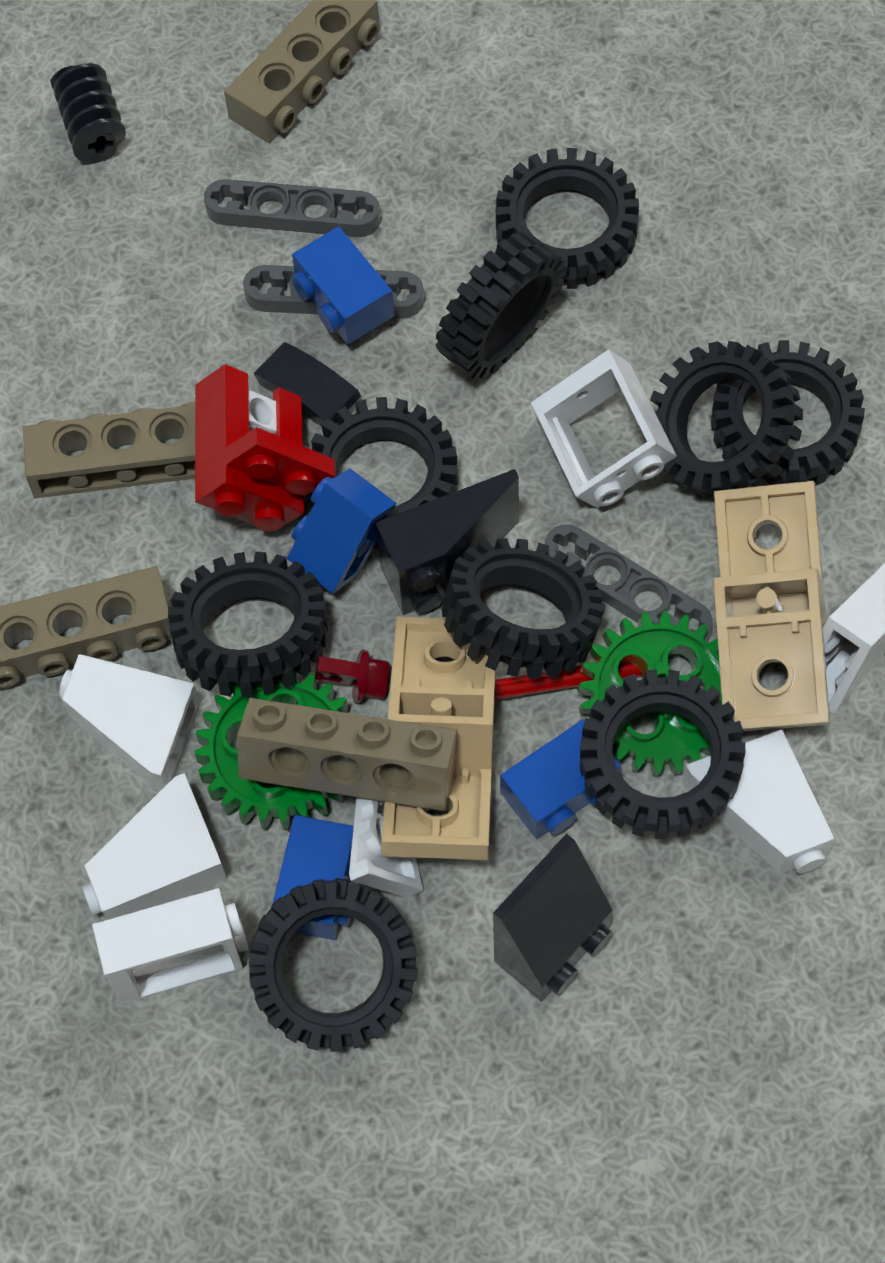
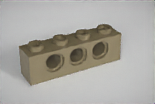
(300, 65)
(102, 466)
(92, 609)
(346, 754)

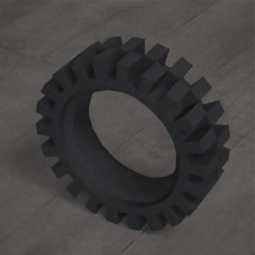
(583, 176)
(500, 304)
(818, 376)
(398, 425)
(773, 433)
(510, 642)
(248, 666)
(676, 697)
(347, 1027)

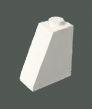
(854, 639)
(132, 714)
(773, 806)
(154, 856)

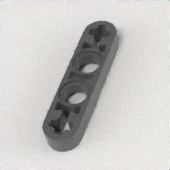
(293, 200)
(279, 275)
(632, 579)

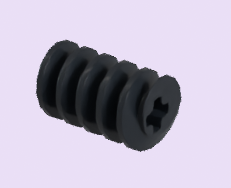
(88, 111)

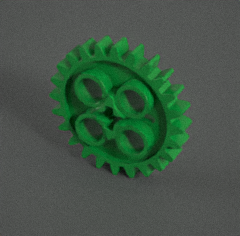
(649, 650)
(221, 759)

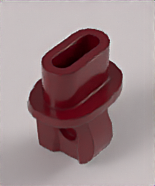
(366, 675)

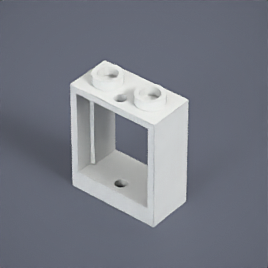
(576, 397)
(170, 945)

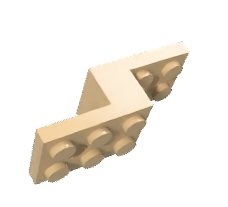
(771, 606)
(449, 697)

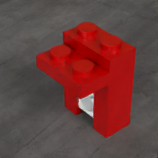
(252, 452)

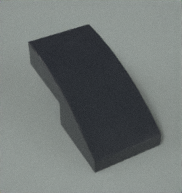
(319, 386)

